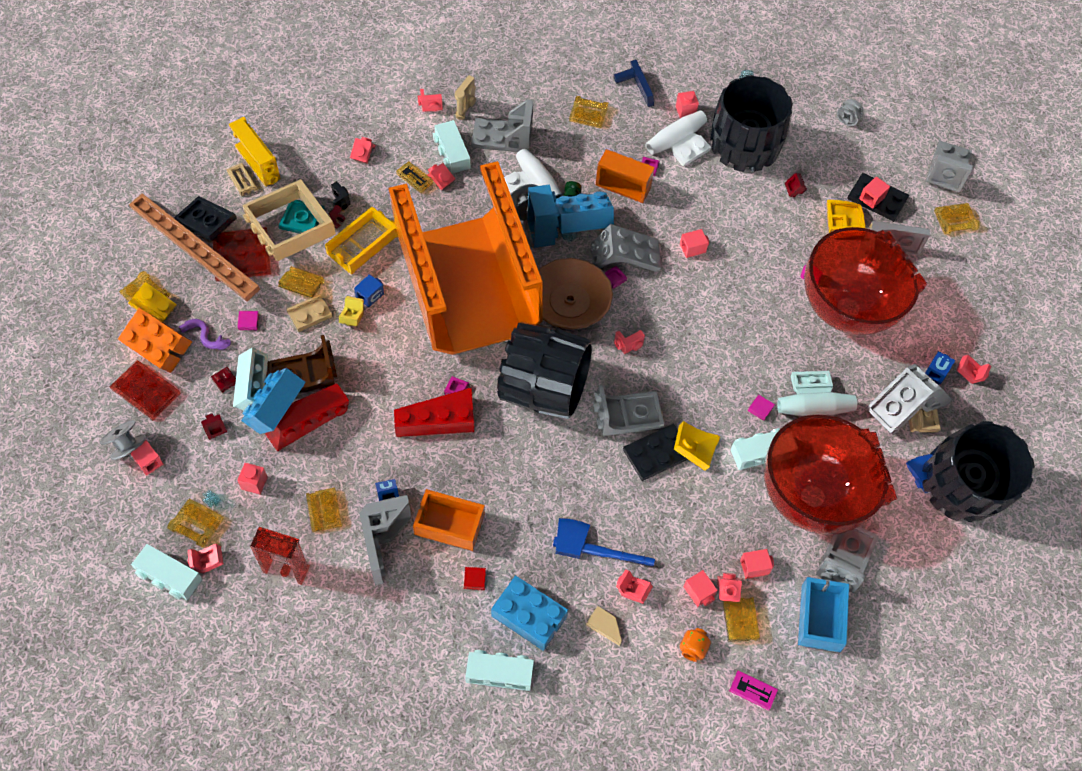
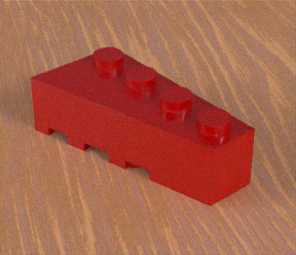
(308, 415)
(436, 416)

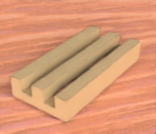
(247, 189)

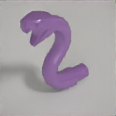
(193, 323)

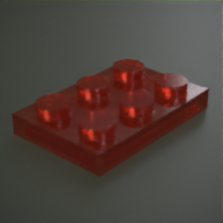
(145, 390)

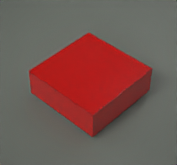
(474, 578)

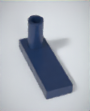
(636, 73)

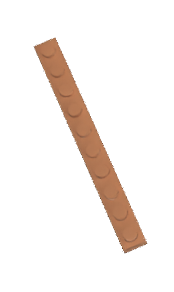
(195, 247)

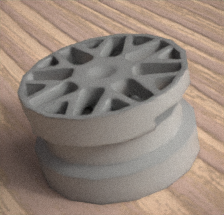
(850, 112)

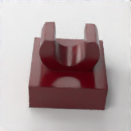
(795, 185)
(334, 214)
(224, 379)
(213, 426)

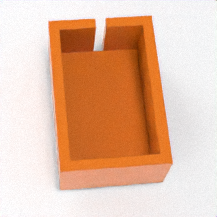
(624, 176)
(154, 340)
(449, 520)

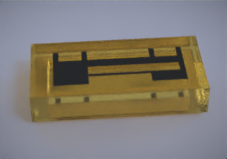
(414, 177)

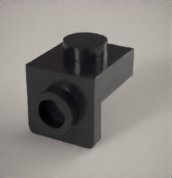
(341, 195)

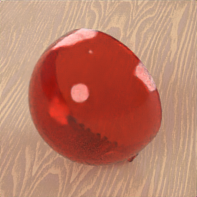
(861, 281)
(826, 474)

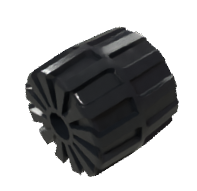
(751, 122)
(544, 369)
(978, 471)

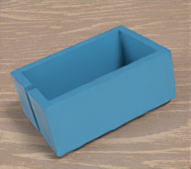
(585, 212)
(542, 215)
(272, 401)
(529, 613)
(823, 615)

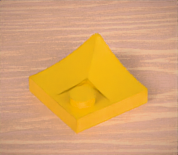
(844, 215)
(696, 445)

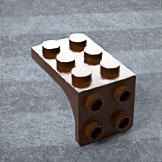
(314, 368)

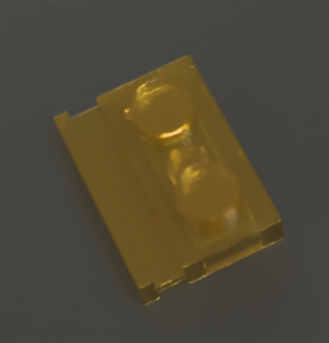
(301, 282)
(323, 510)
(741, 620)

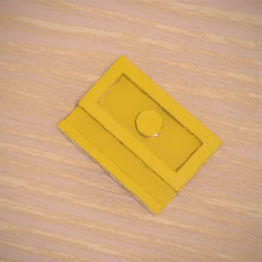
(152, 302)

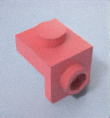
(430, 102)
(362, 149)
(441, 175)
(630, 343)
(972, 370)
(206, 559)
(633, 587)
(729, 587)

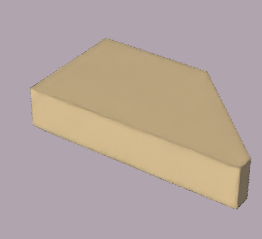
(605, 624)

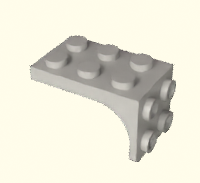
(909, 238)
(626, 246)
(627, 412)
(847, 557)

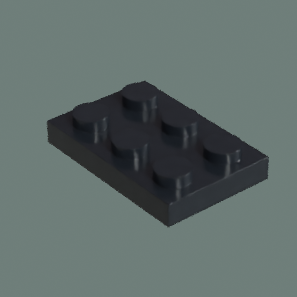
(888, 207)
(205, 218)
(654, 452)

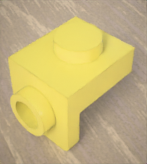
(352, 311)

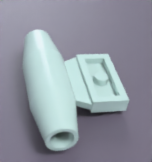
(815, 396)

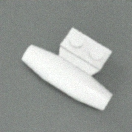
(682, 139)
(532, 173)

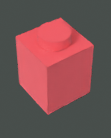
(686, 103)
(874, 192)
(694, 243)
(146, 458)
(252, 478)
(756, 563)
(700, 589)

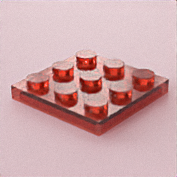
(244, 252)

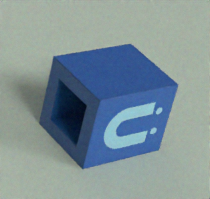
(369, 290)
(939, 367)
(387, 489)

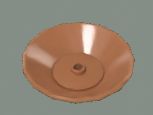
(576, 281)

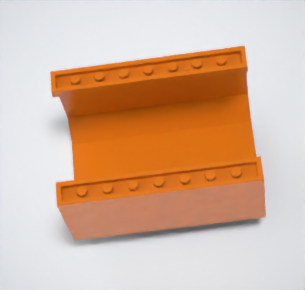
(471, 275)

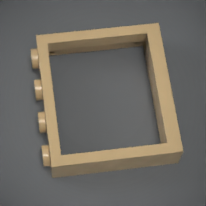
(280, 198)

